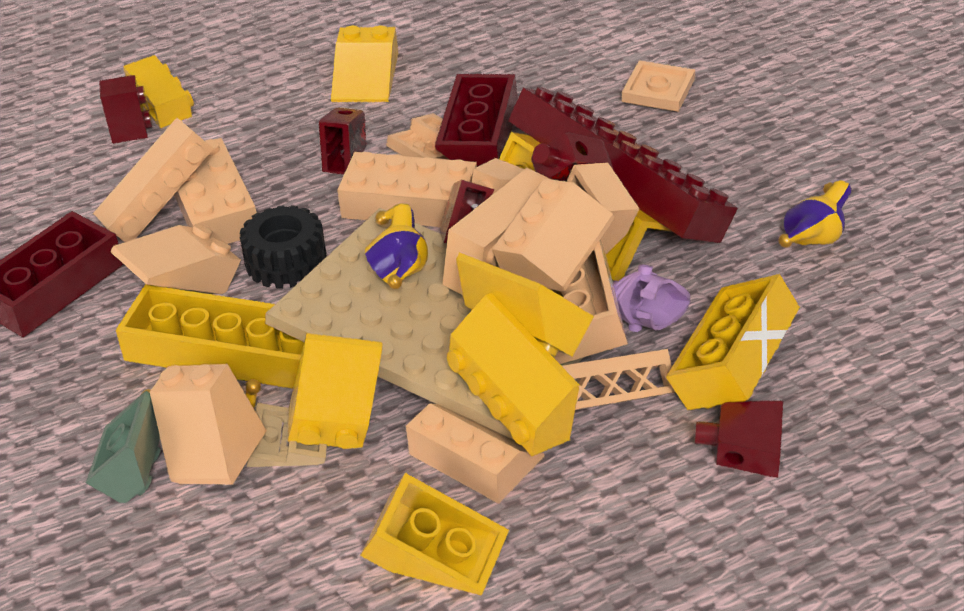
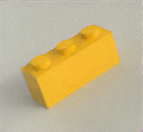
(163, 92)

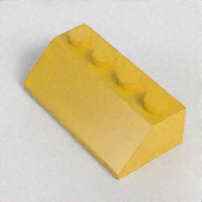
(545, 314)
(514, 376)

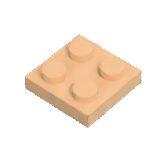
(658, 85)

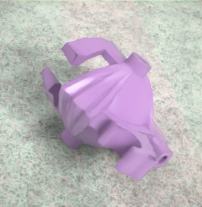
(650, 299)

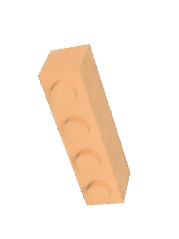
(153, 181)

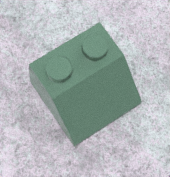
(127, 452)

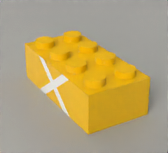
(733, 343)

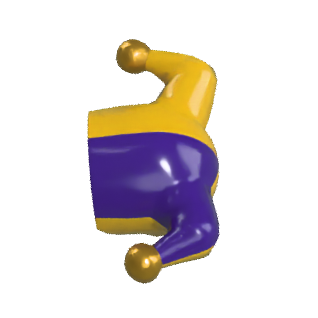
(817, 217)
(399, 248)

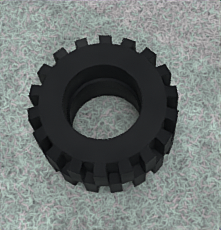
(282, 245)

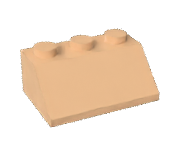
(553, 234)
(469, 452)

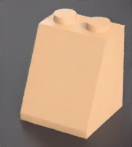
(204, 423)

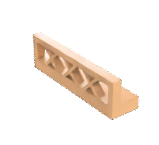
(618, 366)

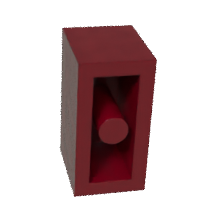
(124, 109)

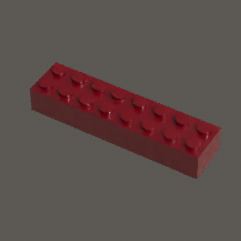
(653, 183)

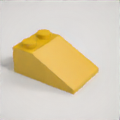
(364, 64)
(334, 391)
(434, 538)

